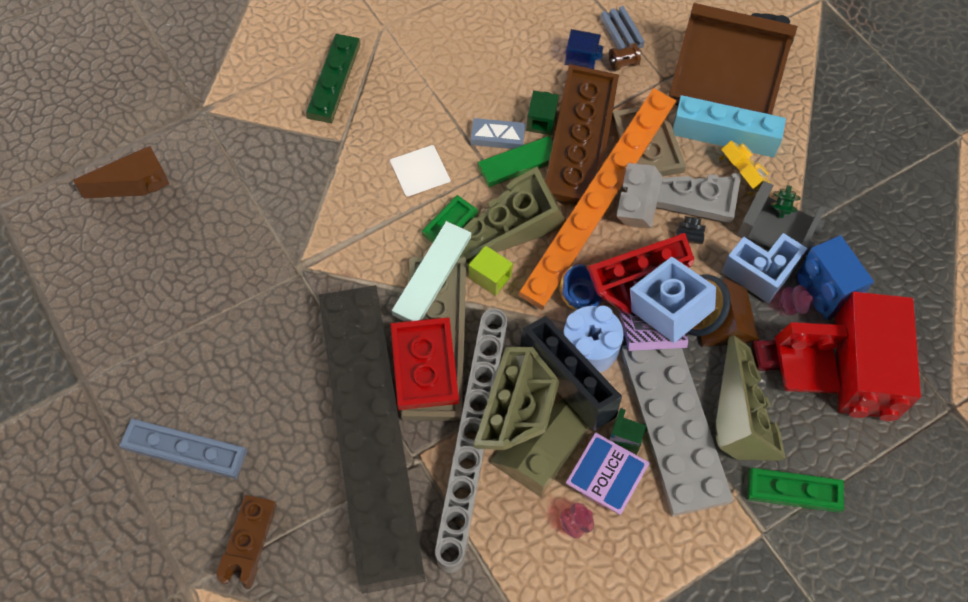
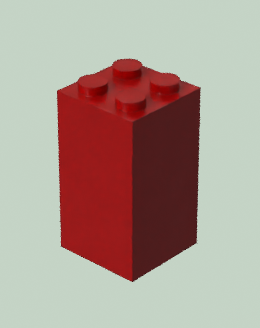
(878, 356)

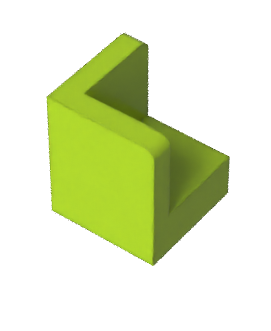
(490, 270)

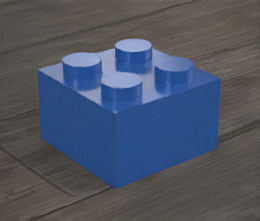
(832, 275)

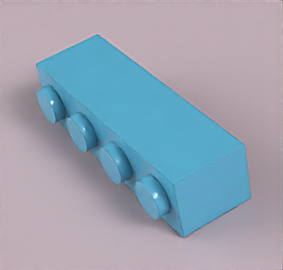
(722, 123)

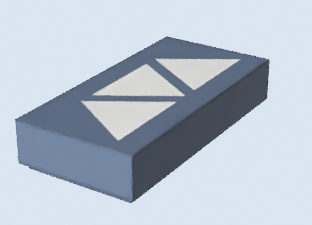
(497, 133)

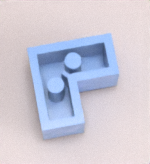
(761, 270)

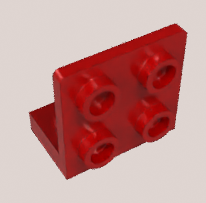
(809, 357)

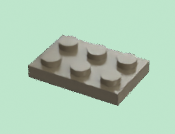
(662, 151)

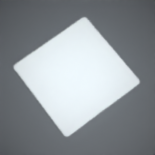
(420, 170)

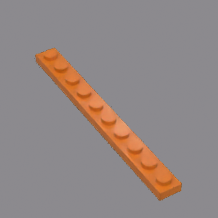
(596, 200)

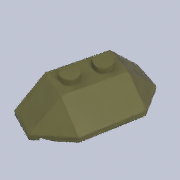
(518, 400)

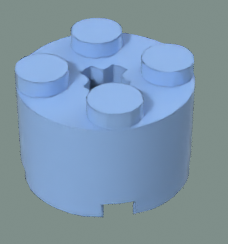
(595, 334)

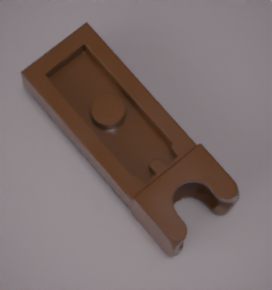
(247, 540)

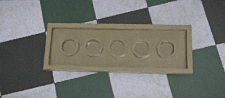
(448, 303)

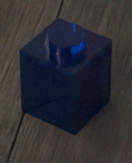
(583, 49)

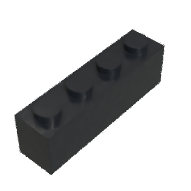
(578, 379)

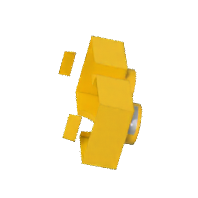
(740, 157)

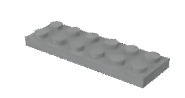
(676, 430)

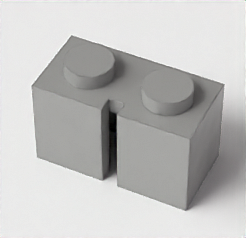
(639, 203)

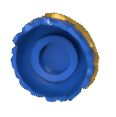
(578, 288)

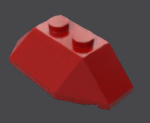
(618, 274)

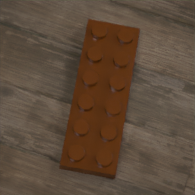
(581, 132)

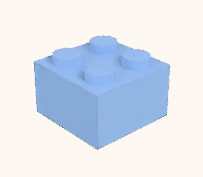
(673, 299)

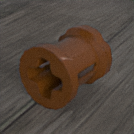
(624, 56)

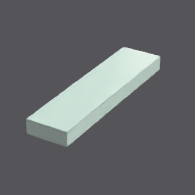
(431, 273)

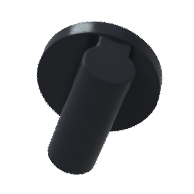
(693, 229)

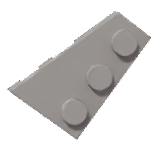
(702, 197)

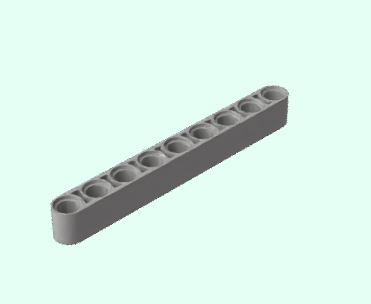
(470, 421)

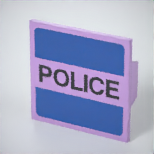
(607, 473)

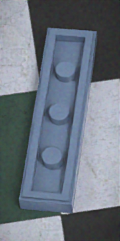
(183, 448)

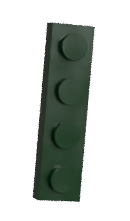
(333, 78)

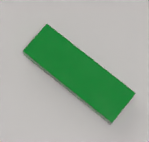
(516, 161)
(796, 490)

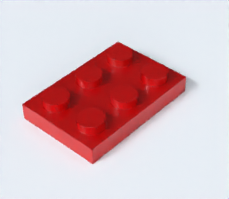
(424, 364)

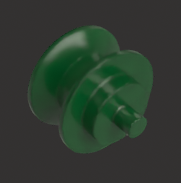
(785, 201)

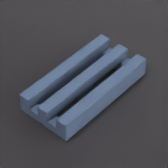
(622, 21)

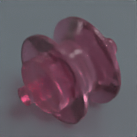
(795, 300)
(577, 520)

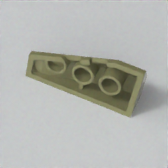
(517, 216)
(742, 414)
(542, 457)

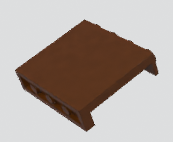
(732, 59)

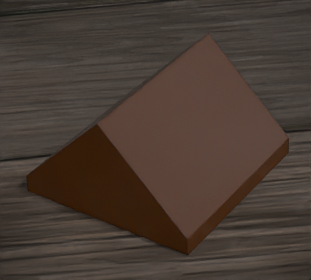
(738, 321)

